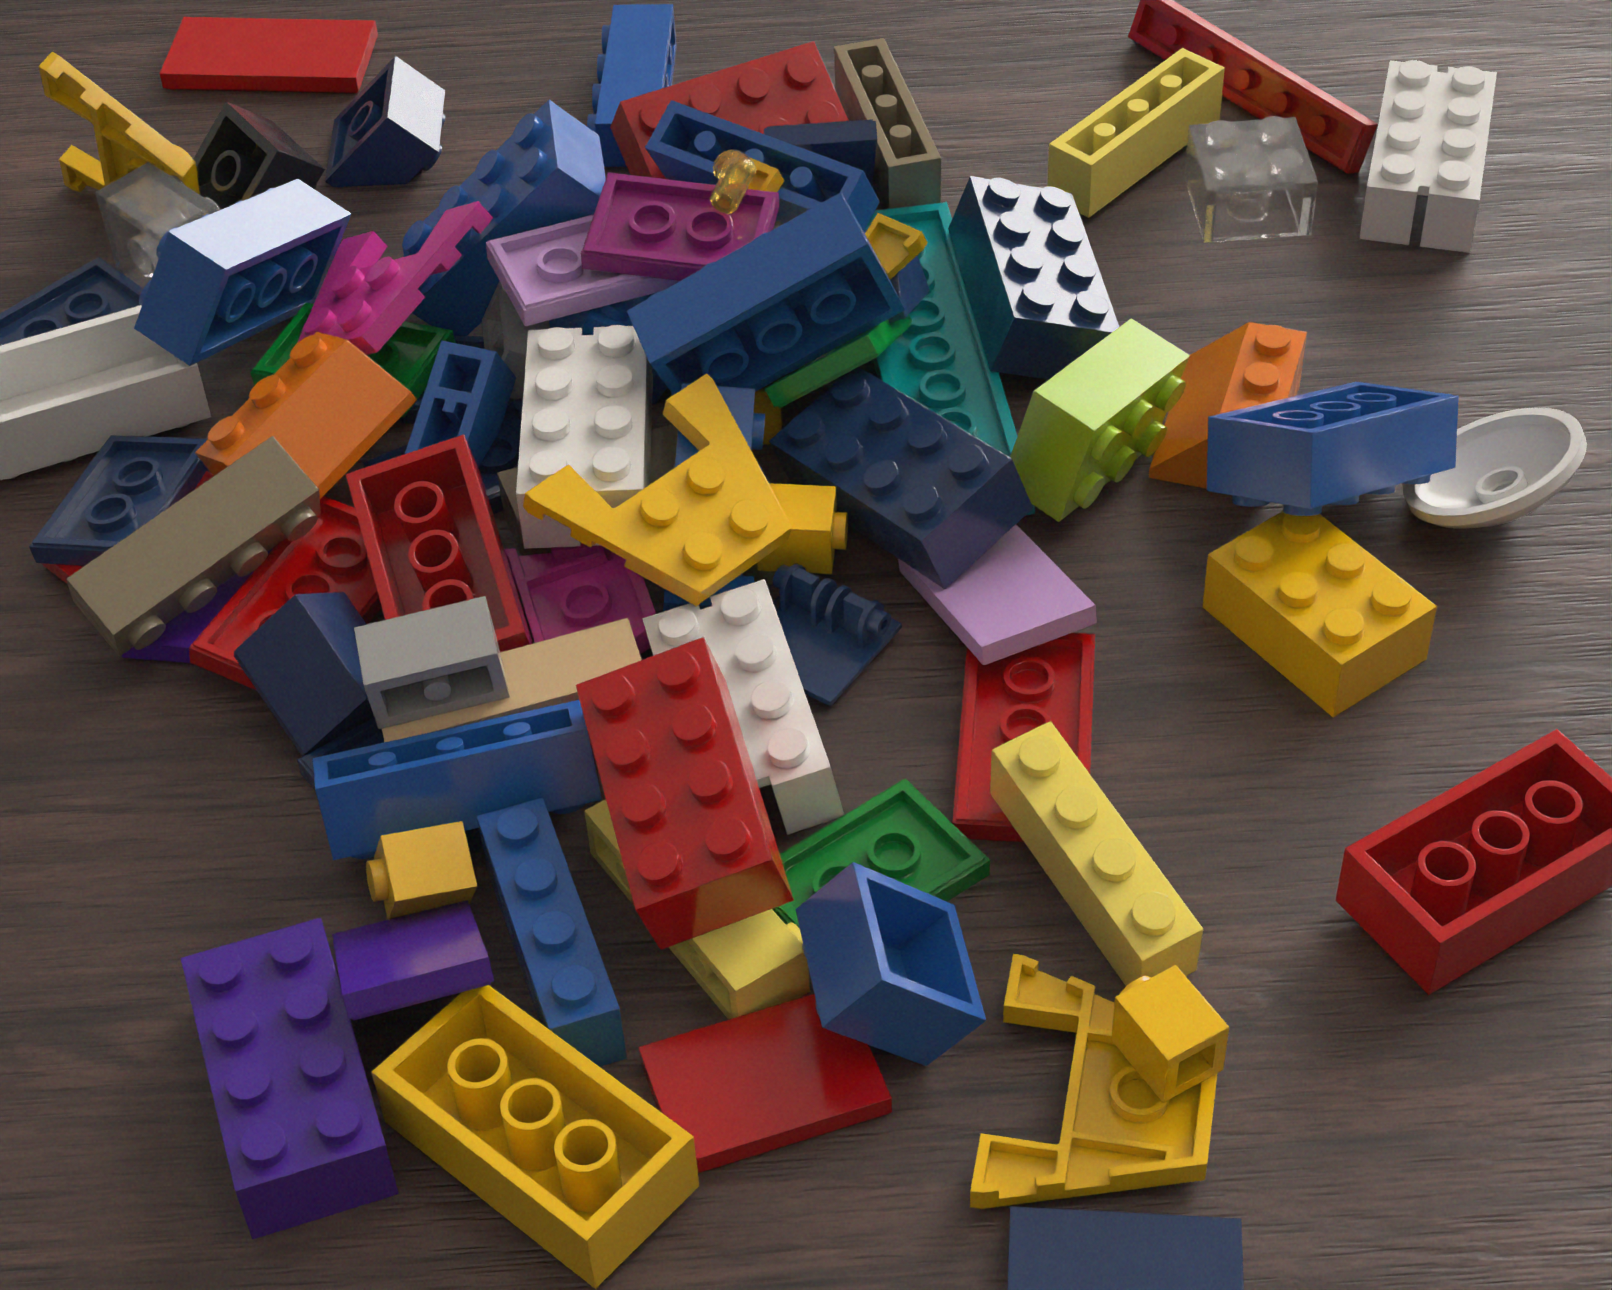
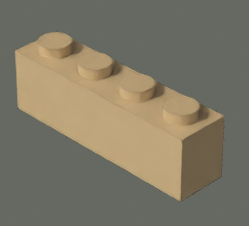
(541, 676)

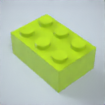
(1097, 418)

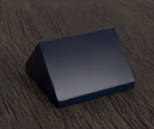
(309, 668)

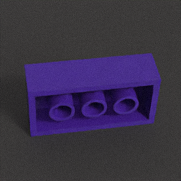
(287, 1079)

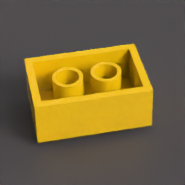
(1318, 608)

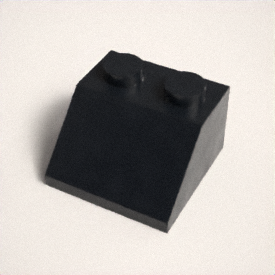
(248, 157)

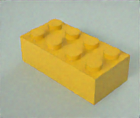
(537, 1131)

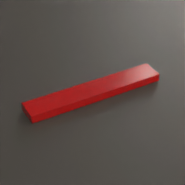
(1258, 82)

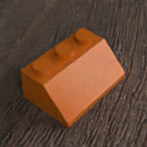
(1227, 375)
(319, 407)

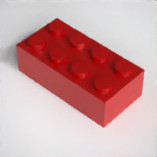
(757, 94)
(436, 537)
(682, 794)
(1484, 861)

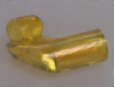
(734, 176)

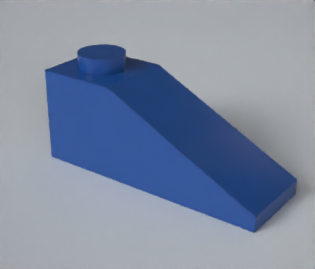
(465, 397)

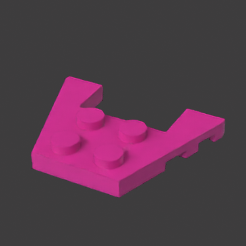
(371, 297)
(579, 591)

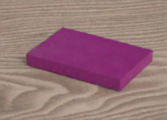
(669, 226)

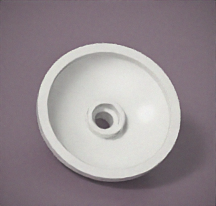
(1501, 469)

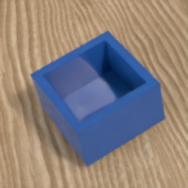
(889, 965)

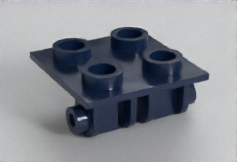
(829, 630)

